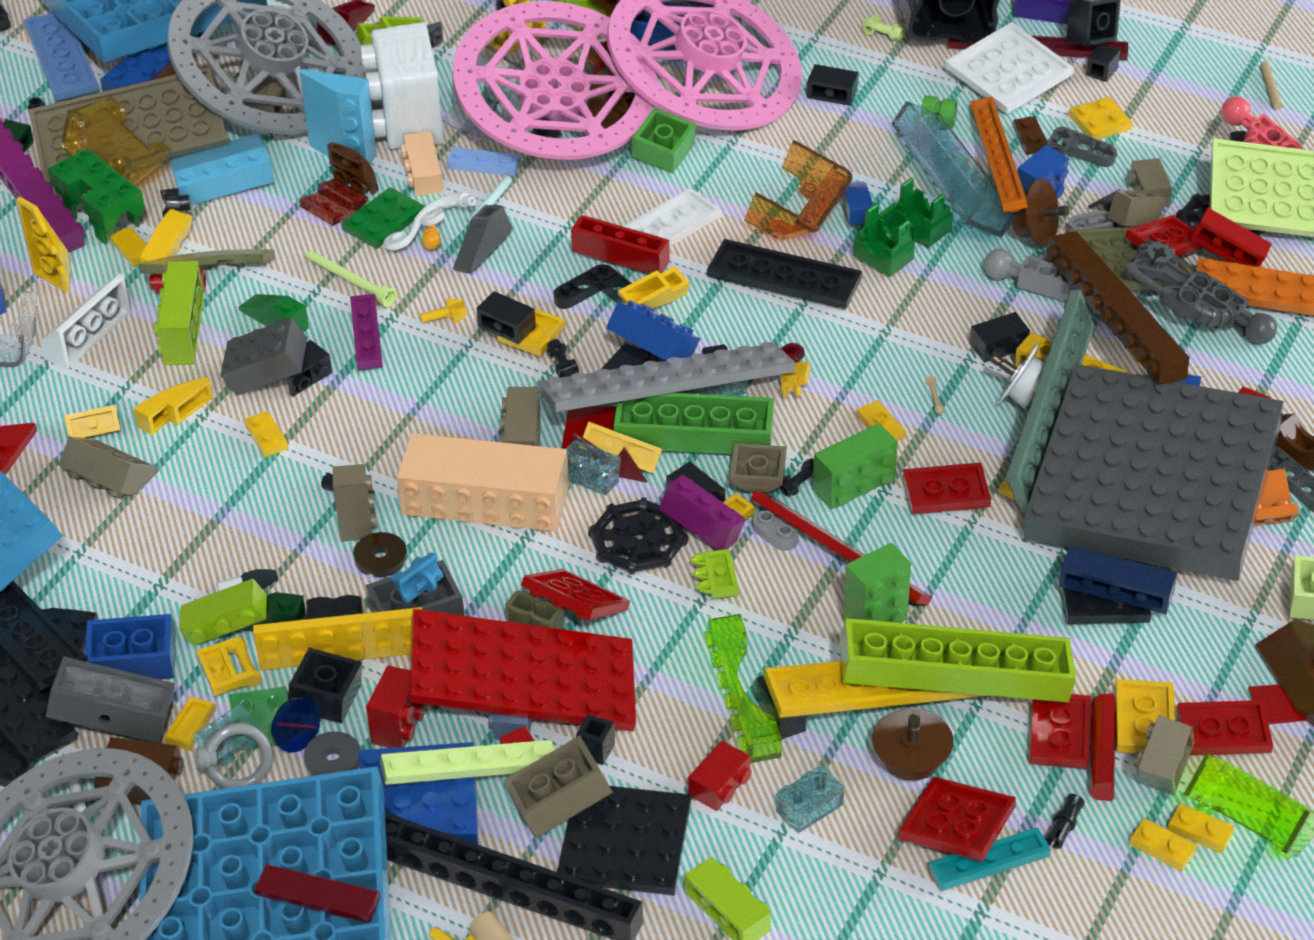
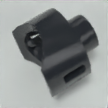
(175, 200)

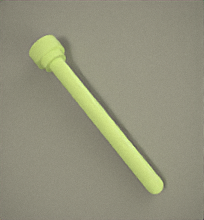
(383, 294)

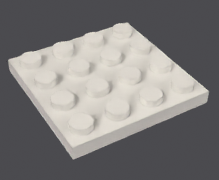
(1009, 67)

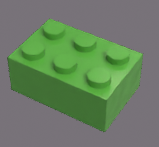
(855, 466)
(878, 586)

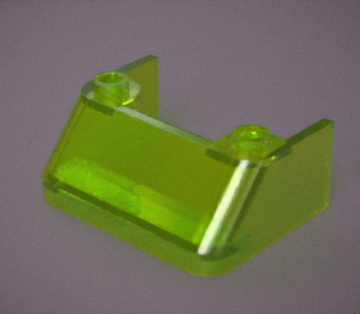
(1253, 804)

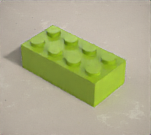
(179, 313)

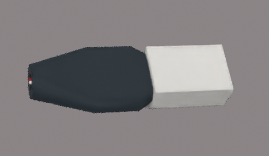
(262, 576)

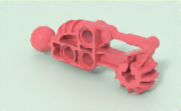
(1262, 130)

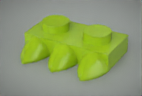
(717, 572)

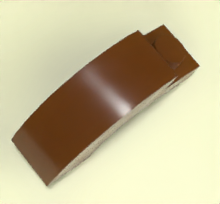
(1296, 441)

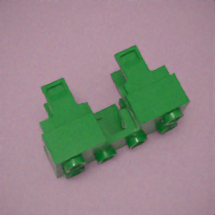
(109, 192)
(891, 235)

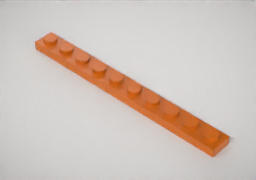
(998, 155)

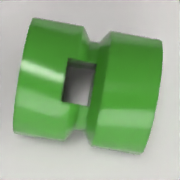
(946, 108)

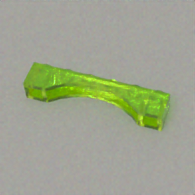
(756, 728)

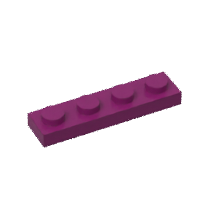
(366, 331)

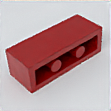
(1230, 240)

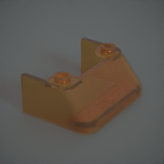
(820, 181)

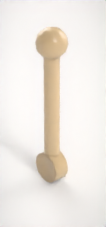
(931, 381)

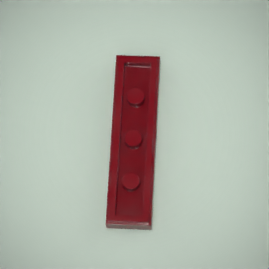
(317, 893)

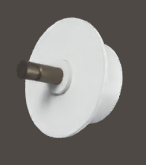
(1023, 378)

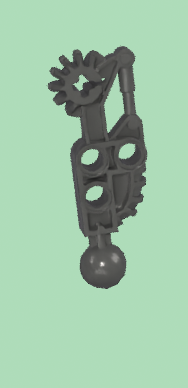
(1197, 293)

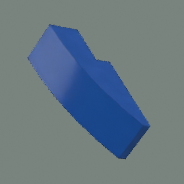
(856, 202)

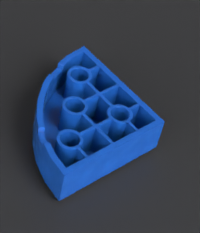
(437, 804)

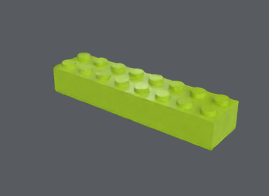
(957, 660)

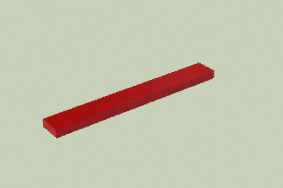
(824, 536)

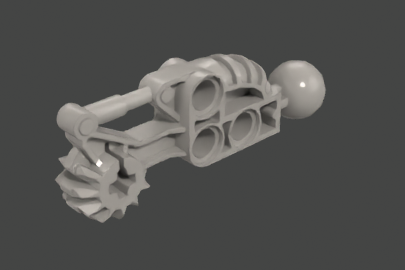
(1034, 274)

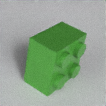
(663, 140)

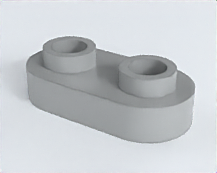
(1091, 220)
(772, 530)

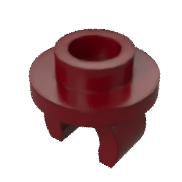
(794, 351)

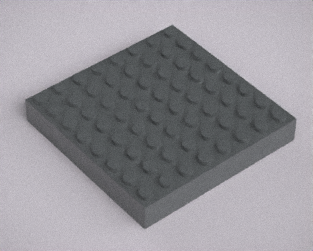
(1155, 471)

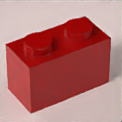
(719, 776)

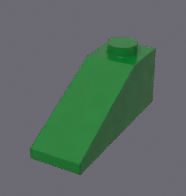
(274, 308)

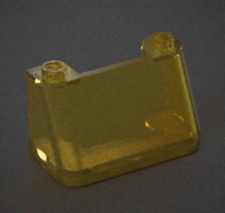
(103, 132)

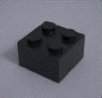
(1093, 21)
(327, 681)

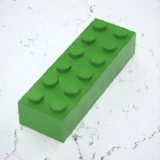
(696, 421)

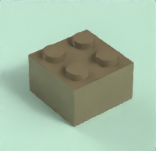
(1165, 754)

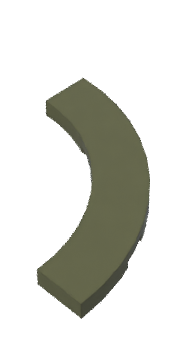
(160, 265)

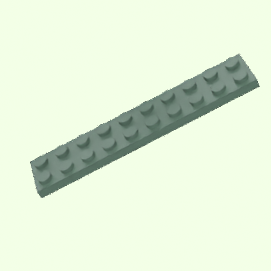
(1067, 350)

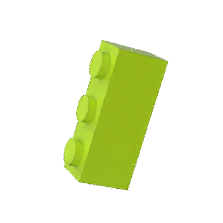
(223, 612)
(727, 901)

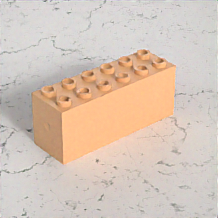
(483, 482)

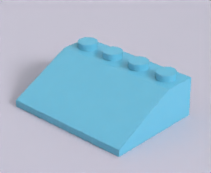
(338, 112)
(223, 169)

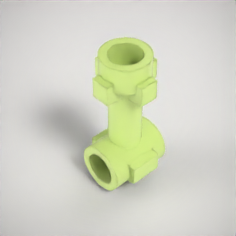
(874, 23)

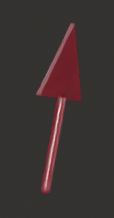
(628, 467)

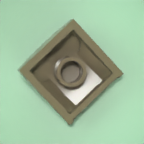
(758, 466)

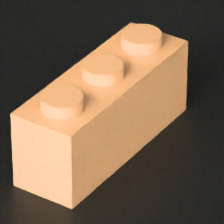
(422, 163)

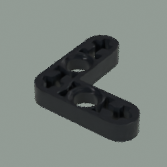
(598, 278)

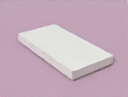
(677, 217)

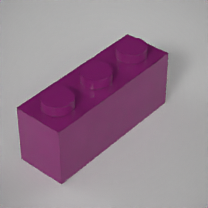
(702, 513)

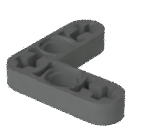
(1073, 139)

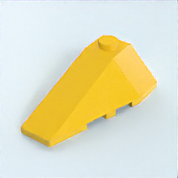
(46, 251)

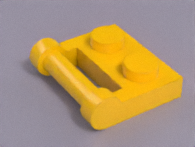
(220, 670)

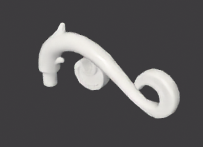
(428, 216)

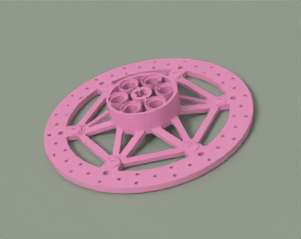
(712, 44)
(548, 85)

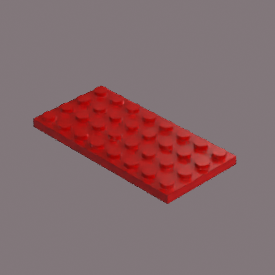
(520, 669)

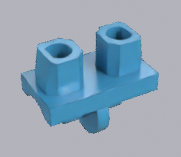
(419, 577)

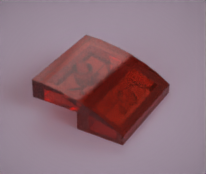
(333, 201)

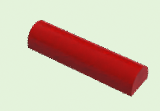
(1103, 747)

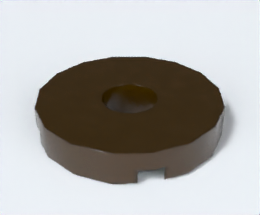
(377, 543)

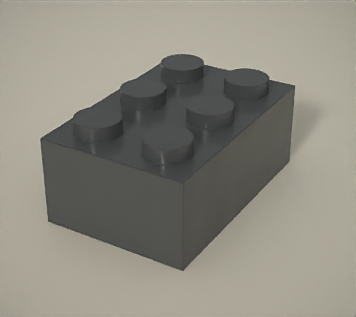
(264, 356)
(443, 599)

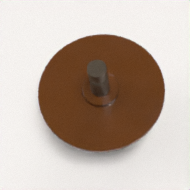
(1042, 214)
(912, 743)

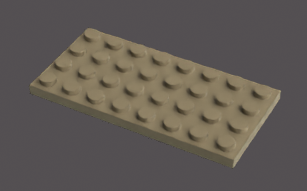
(154, 112)

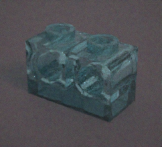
(592, 467)
(233, 743)
(809, 799)

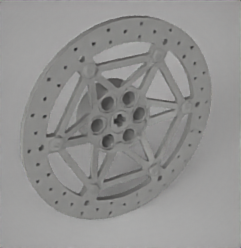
(268, 42)
(61, 852)

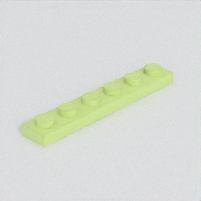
(461, 762)

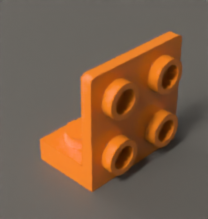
(1276, 501)

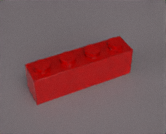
(620, 245)

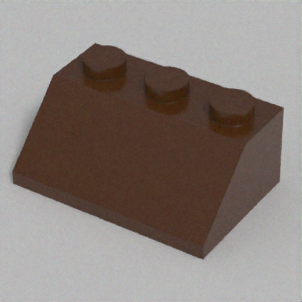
(597, 103)

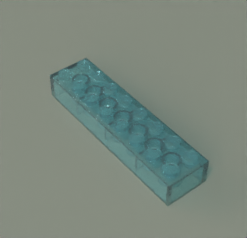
(952, 169)

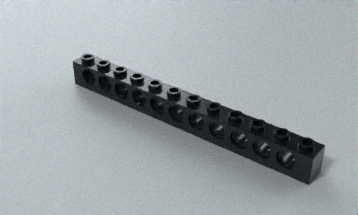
(512, 880)

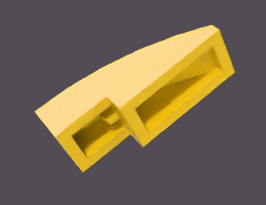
(167, 236)
(656, 288)
(173, 405)

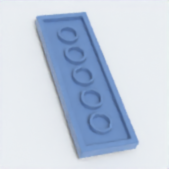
(60, 57)

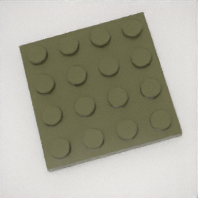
(1118, 252)

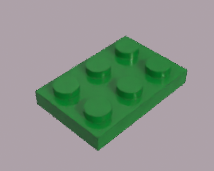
(381, 217)

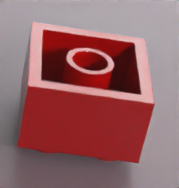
(389, 711)

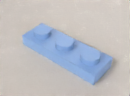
(483, 161)

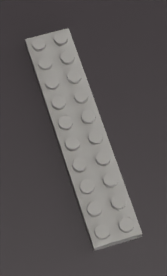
(665, 376)

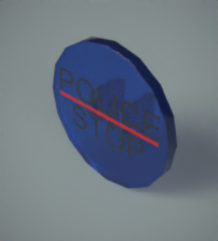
(295, 724)

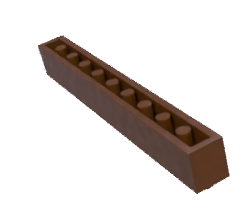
(1118, 308)

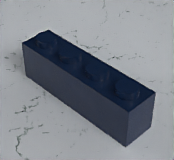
(1117, 579)

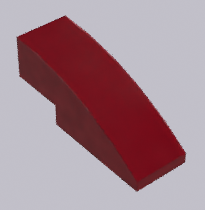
(352, 12)

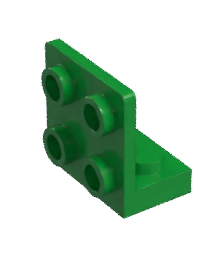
(261, 706)

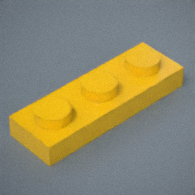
(643, 454)

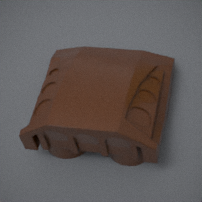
(352, 168)

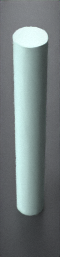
(496, 193)

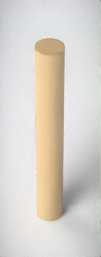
(1271, 85)

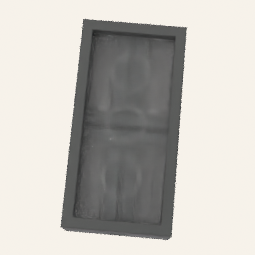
(110, 700)

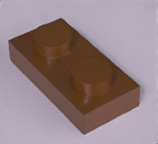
(1029, 134)

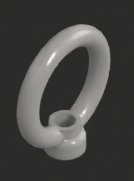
(207, 759)

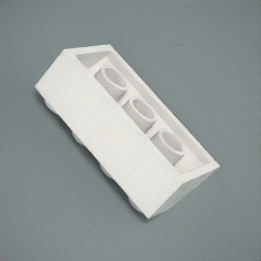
(87, 323)

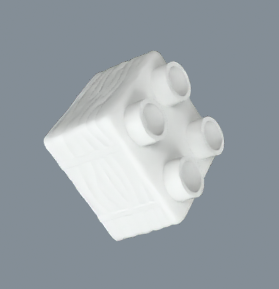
(402, 83)

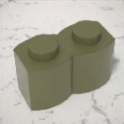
(528, 610)

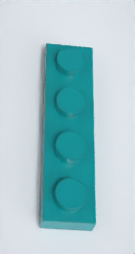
(1002, 856)

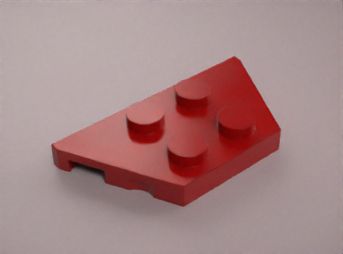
(13, 442)

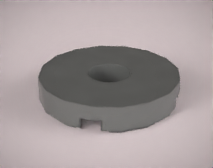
(328, 744)

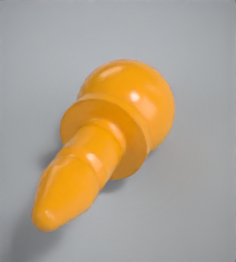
(431, 238)

